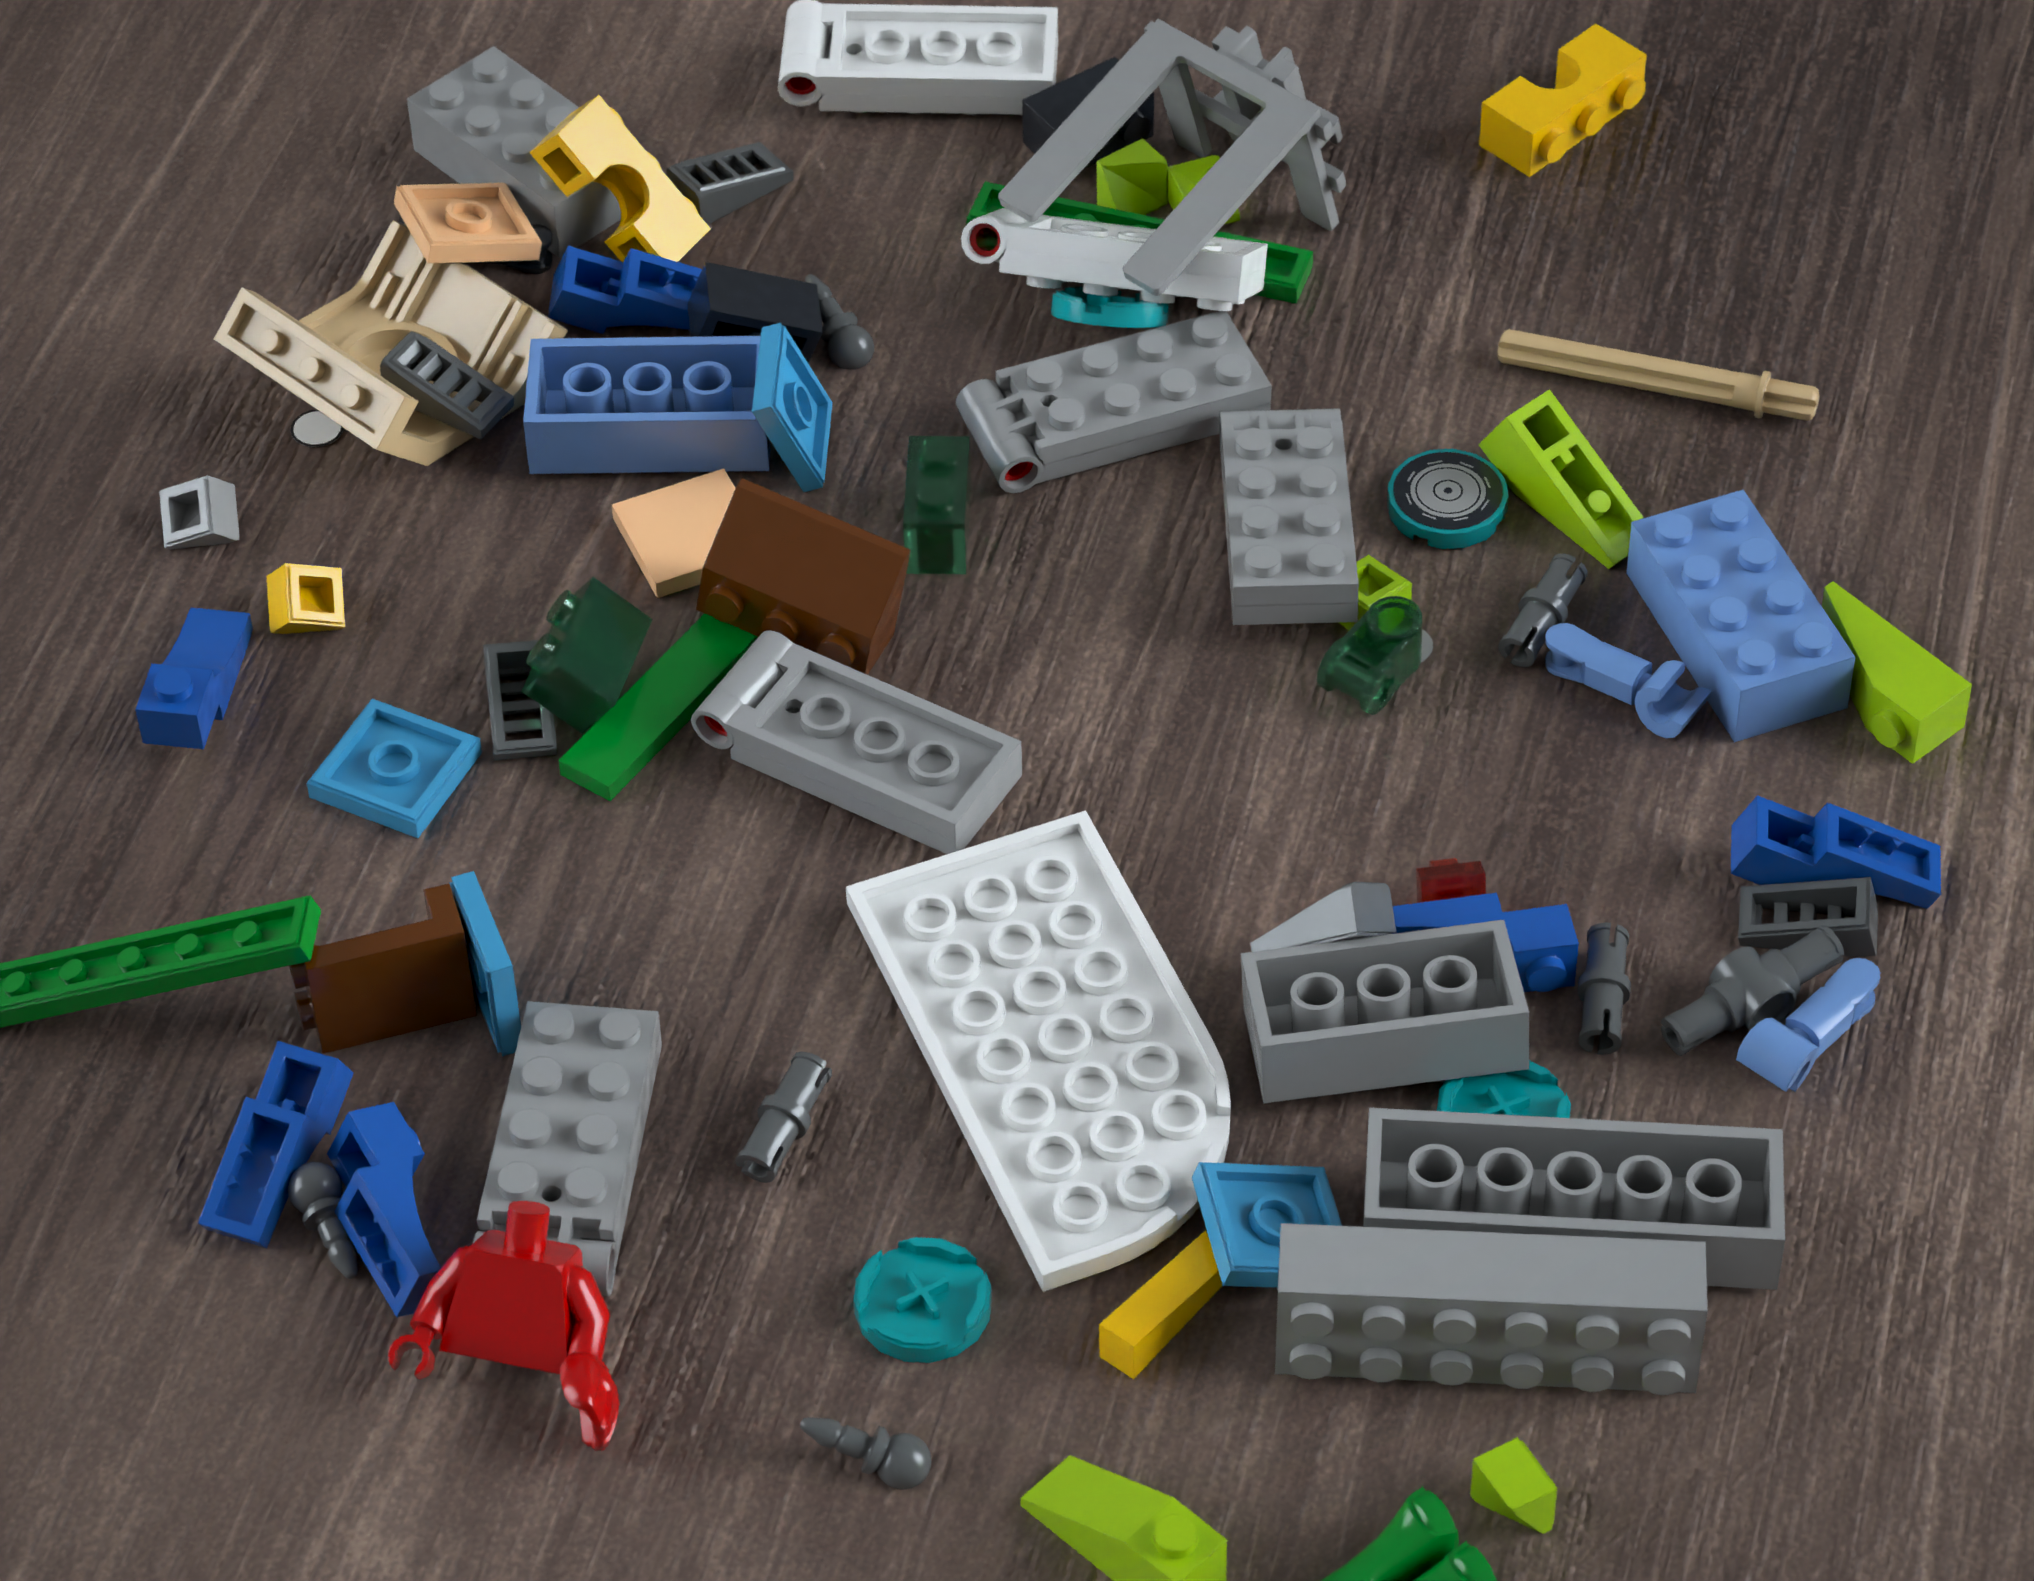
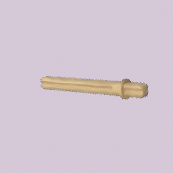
(1659, 375)

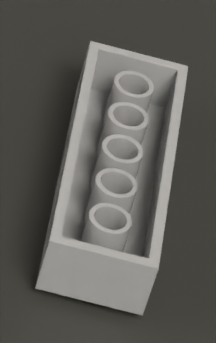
(1584, 1182)
(1491, 1308)

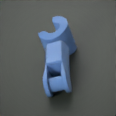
(1657, 698)
(1789, 1050)

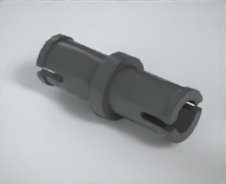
(1542, 609)
(1604, 988)
(783, 1117)

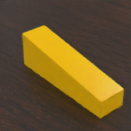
(1159, 1308)

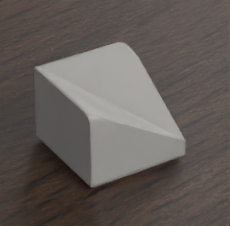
(199, 513)

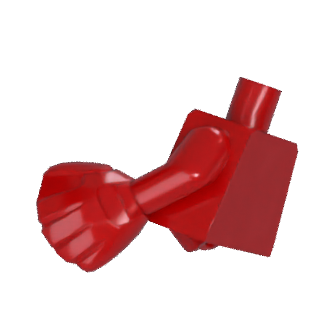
(525, 1307)

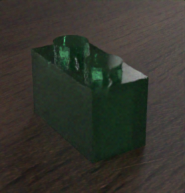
(937, 504)
(585, 654)

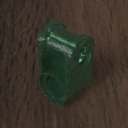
(1375, 654)

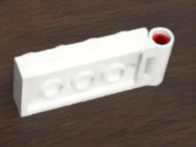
(917, 57)
(1095, 253)

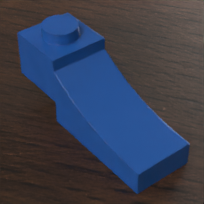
(610, 293)
(194, 679)
(1790, 847)
(1539, 937)
(272, 1140)
(378, 1210)

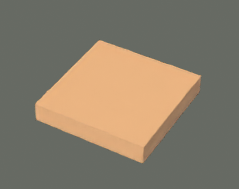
(467, 223)
(674, 529)

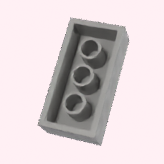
(481, 129)
(1385, 1011)

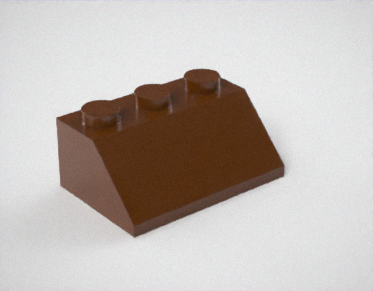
(803, 577)

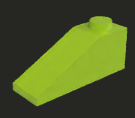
(1563, 478)
(1896, 684)
(1126, 1526)

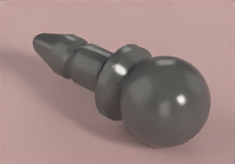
(848, 343)
(316, 1193)
(899, 1459)

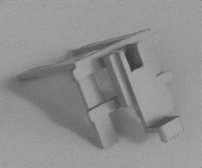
(1285, 130)

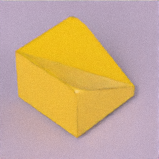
(305, 599)

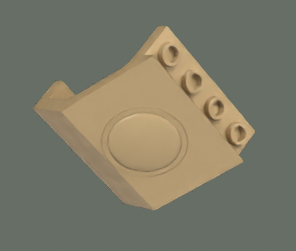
(338, 349)

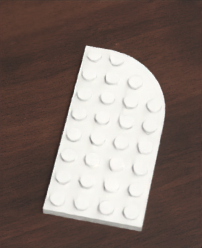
(1054, 1040)

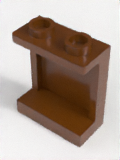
(388, 980)

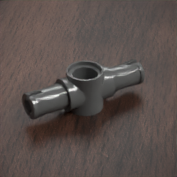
(1751, 988)

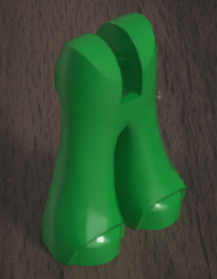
(1416, 1544)

